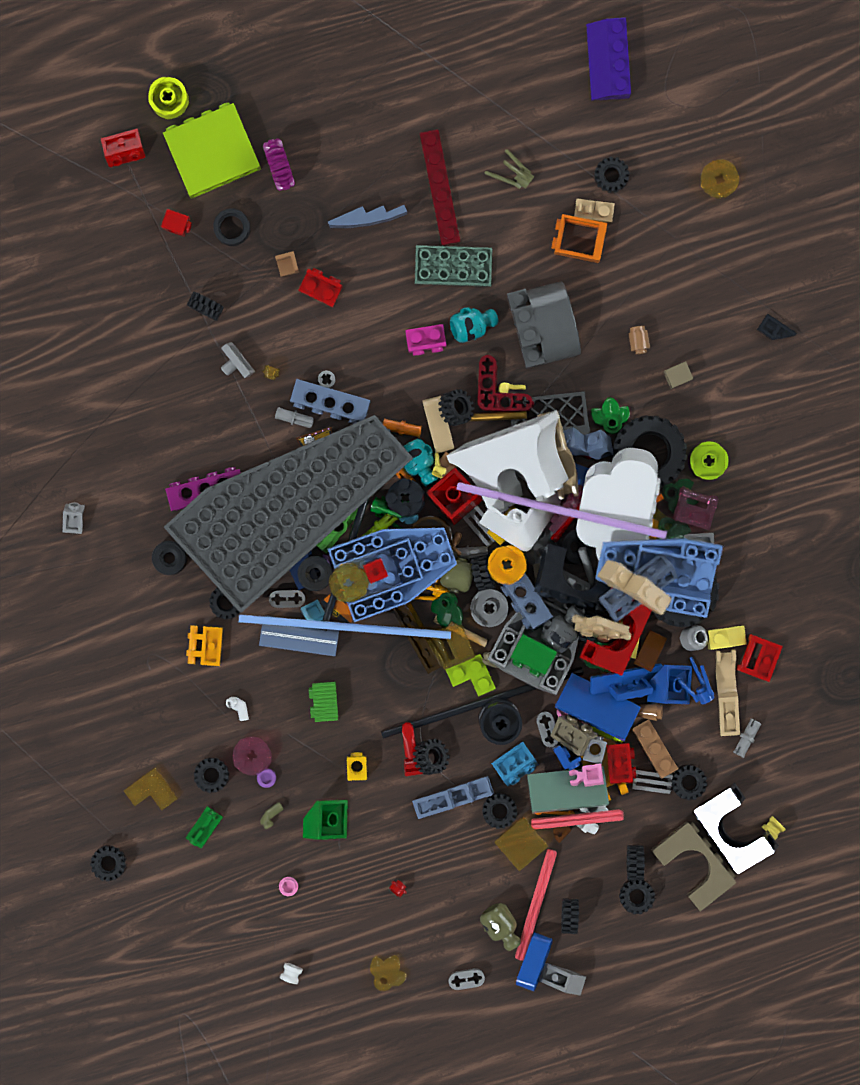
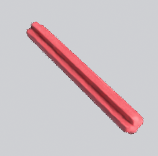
(577, 819)

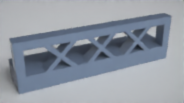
(654, 571)

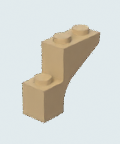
(635, 586)

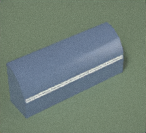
(299, 639)

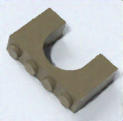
(718, 878)

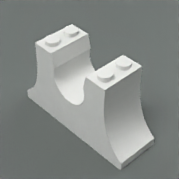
(522, 447)

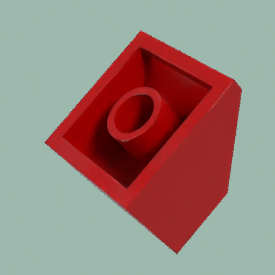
(449, 500)

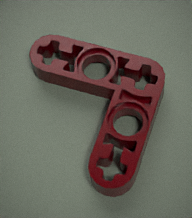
(497, 397)

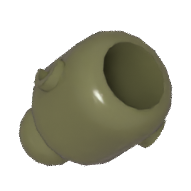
(459, 577)
(500, 925)

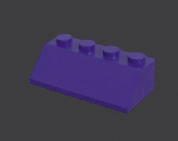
(608, 59)

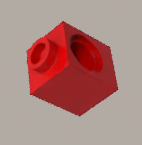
(176, 223)
(375, 570)

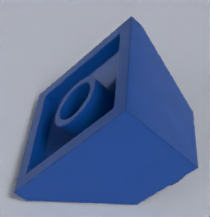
(666, 685)

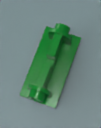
(204, 827)

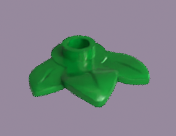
(610, 413)

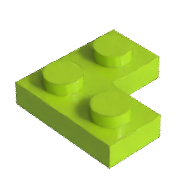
(474, 670)

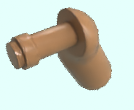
(455, 541)

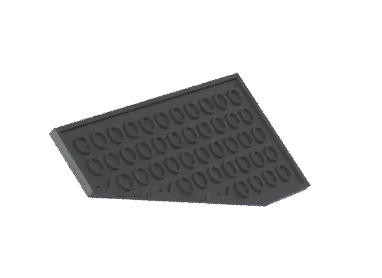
(273, 515)

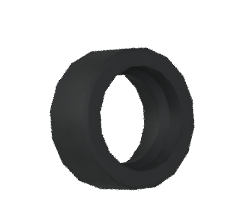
(217, 227)

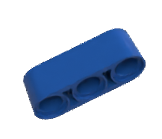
(534, 961)

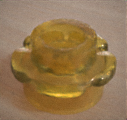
(271, 372)

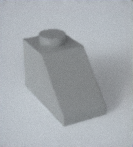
(562, 979)

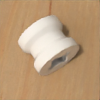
(291, 973)

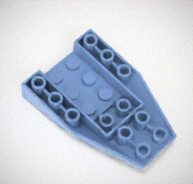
(410, 557)

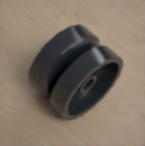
(502, 732)

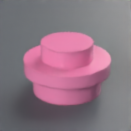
(288, 886)

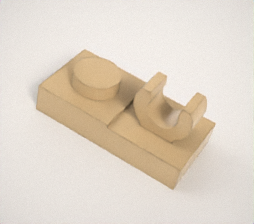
(594, 210)

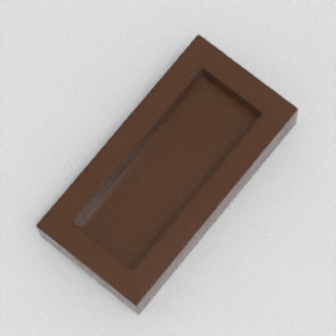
(650, 650)

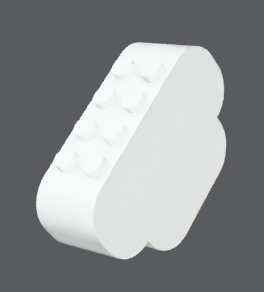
(620, 492)

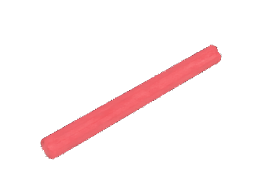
(536, 904)

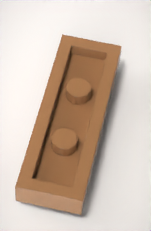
(654, 749)

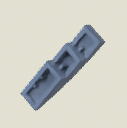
(360, 218)
(453, 797)

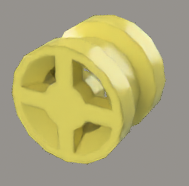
(773, 827)

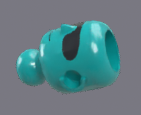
(471, 323)
(421, 461)

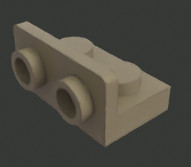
(573, 734)

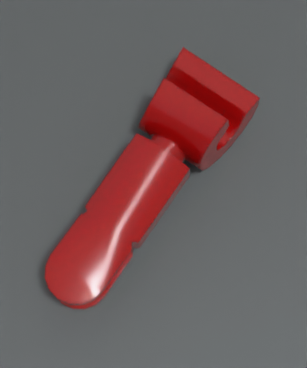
(409, 745)

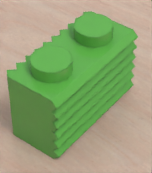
(324, 701)

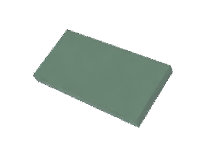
(453, 265)
(554, 792)

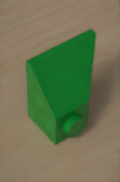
(326, 820)

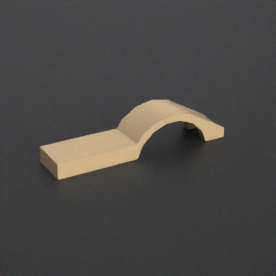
(567, 461)
(727, 693)

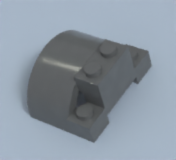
(544, 322)

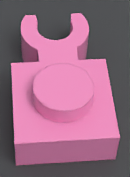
(590, 775)

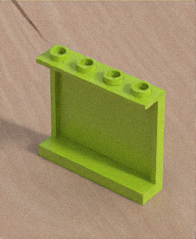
(211, 150)

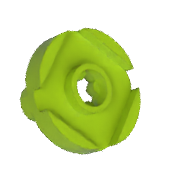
(700, 453)

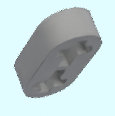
(287, 593)
(543, 731)
(468, 983)

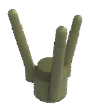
(523, 176)

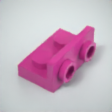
(426, 339)

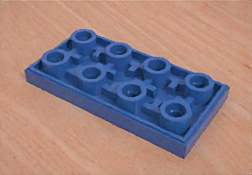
(598, 709)

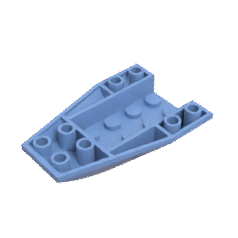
(692, 560)

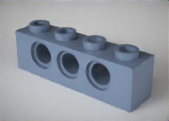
(303, 388)
(529, 620)

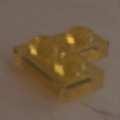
(152, 785)

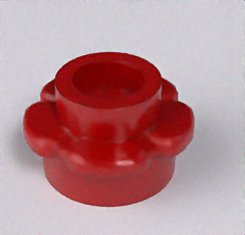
(398, 888)

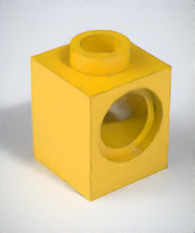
(356, 775)

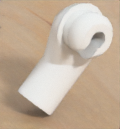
(238, 705)

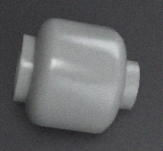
(694, 638)

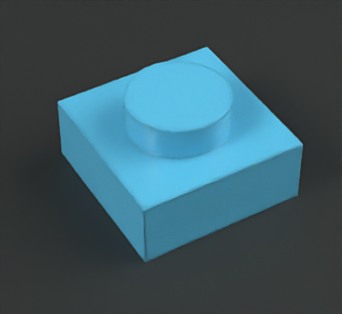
(313, 611)

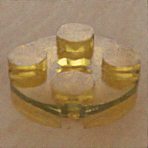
(729, 174)
(344, 592)

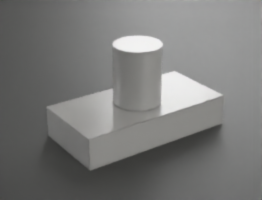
(236, 361)

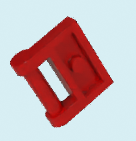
(765, 660)

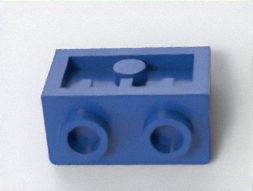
(563, 755)

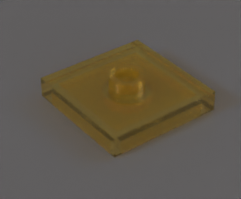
(521, 844)

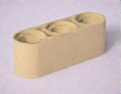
(438, 428)

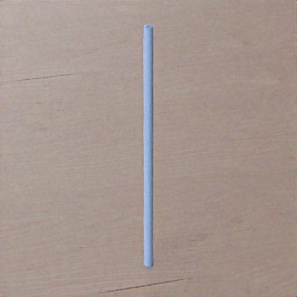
(345, 626)

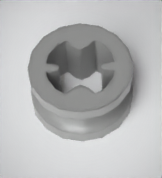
(332, 378)

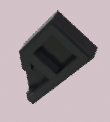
(774, 329)

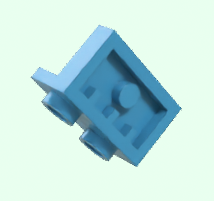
(515, 764)

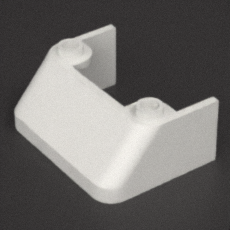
(518, 527)

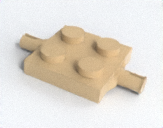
(600, 628)

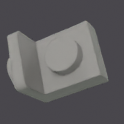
(73, 518)

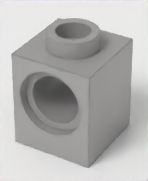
(595, 758)

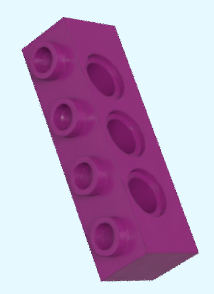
(175, 491)

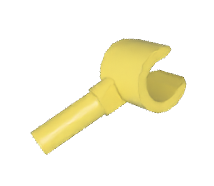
(504, 387)
(438, 470)

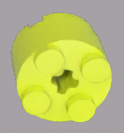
(170, 87)

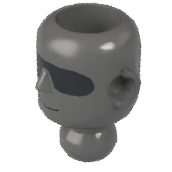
(560, 631)

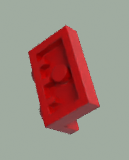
(123, 148)
(320, 287)
(619, 763)

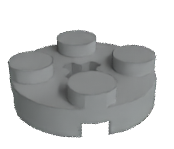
(500, 608)

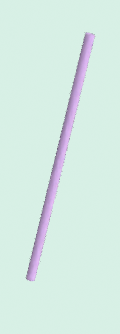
(562, 510)

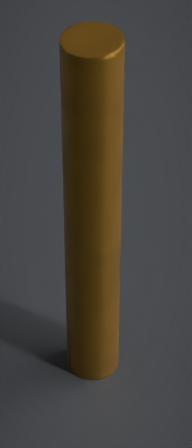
(499, 416)

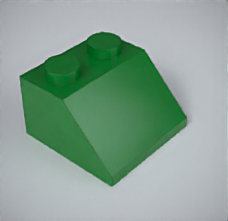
(532, 656)

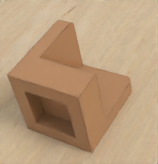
(287, 264)

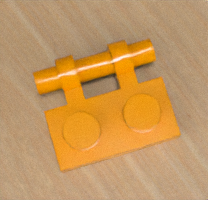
(211, 645)

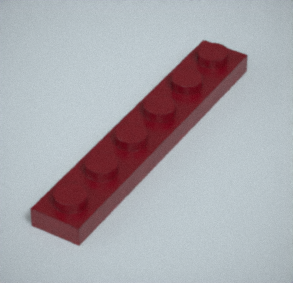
(440, 187)

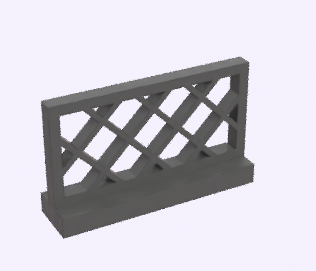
(583, 429)

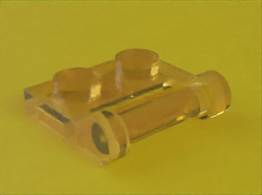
(458, 644)

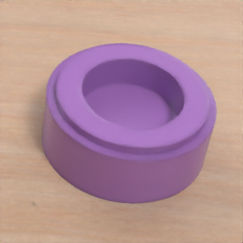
(266, 778)

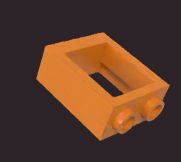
(560, 224)

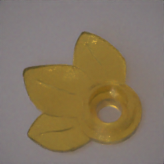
(389, 970)

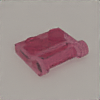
(692, 514)

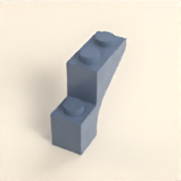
(595, 444)

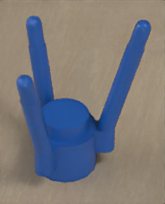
(704, 692)

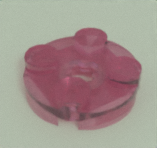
(260, 749)

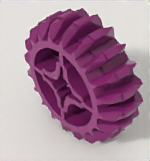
(278, 164)

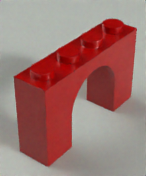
(618, 653)

